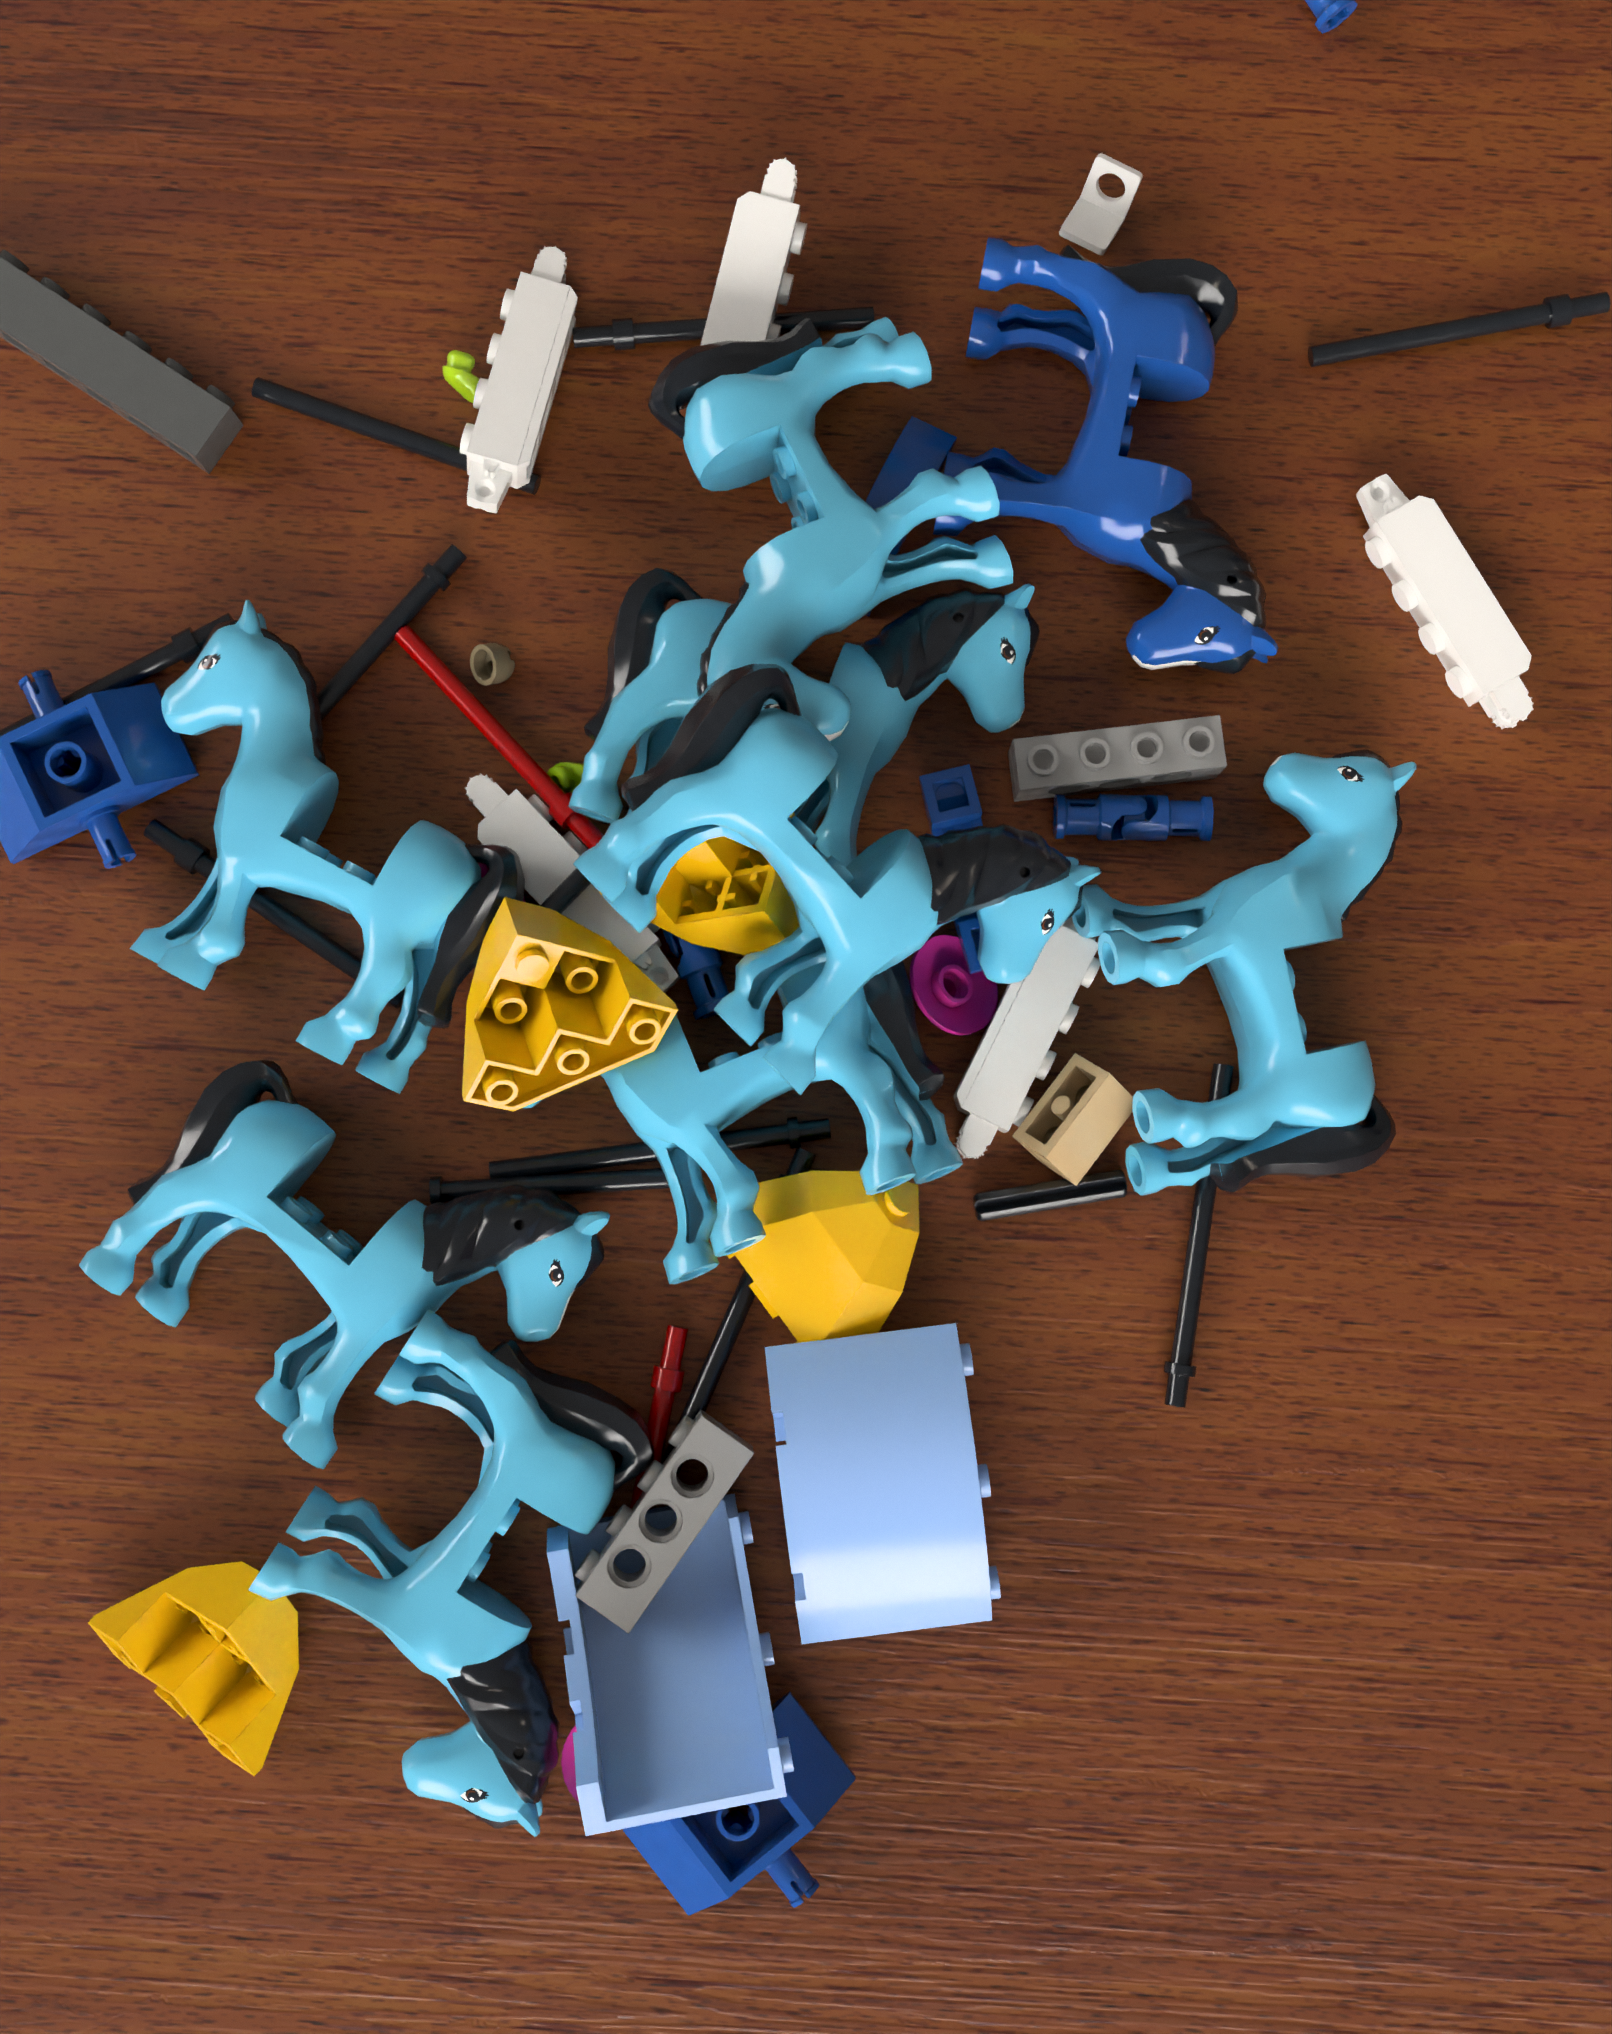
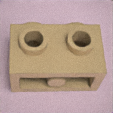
(1075, 1119)

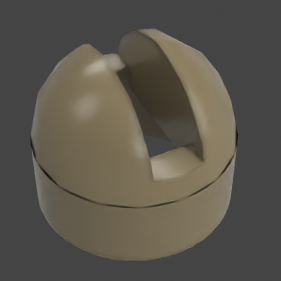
(487, 654)

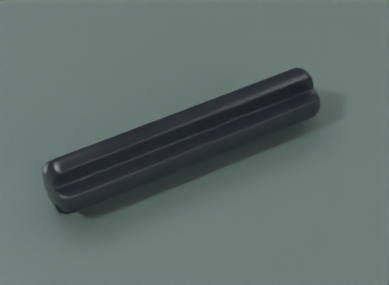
(1049, 1195)

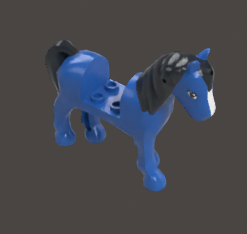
(1134, 338)

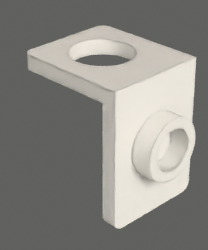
(1097, 216)

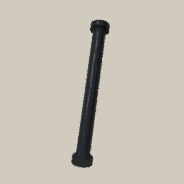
(561, 1184)

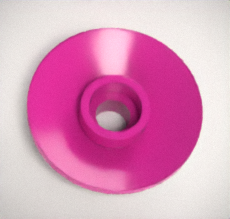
(947, 990)

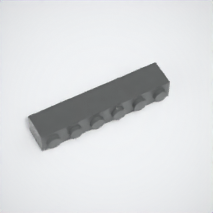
(114, 367)

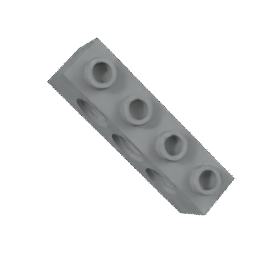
(1116, 758)
(624, 1595)

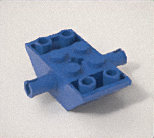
(124, 761)
(717, 1853)

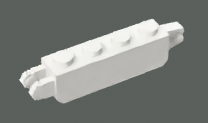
(756, 261)
(521, 382)
(1447, 600)
(549, 860)
(1020, 1038)

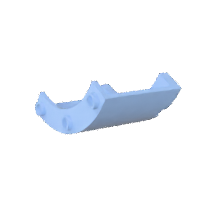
(881, 1483)
(680, 1704)

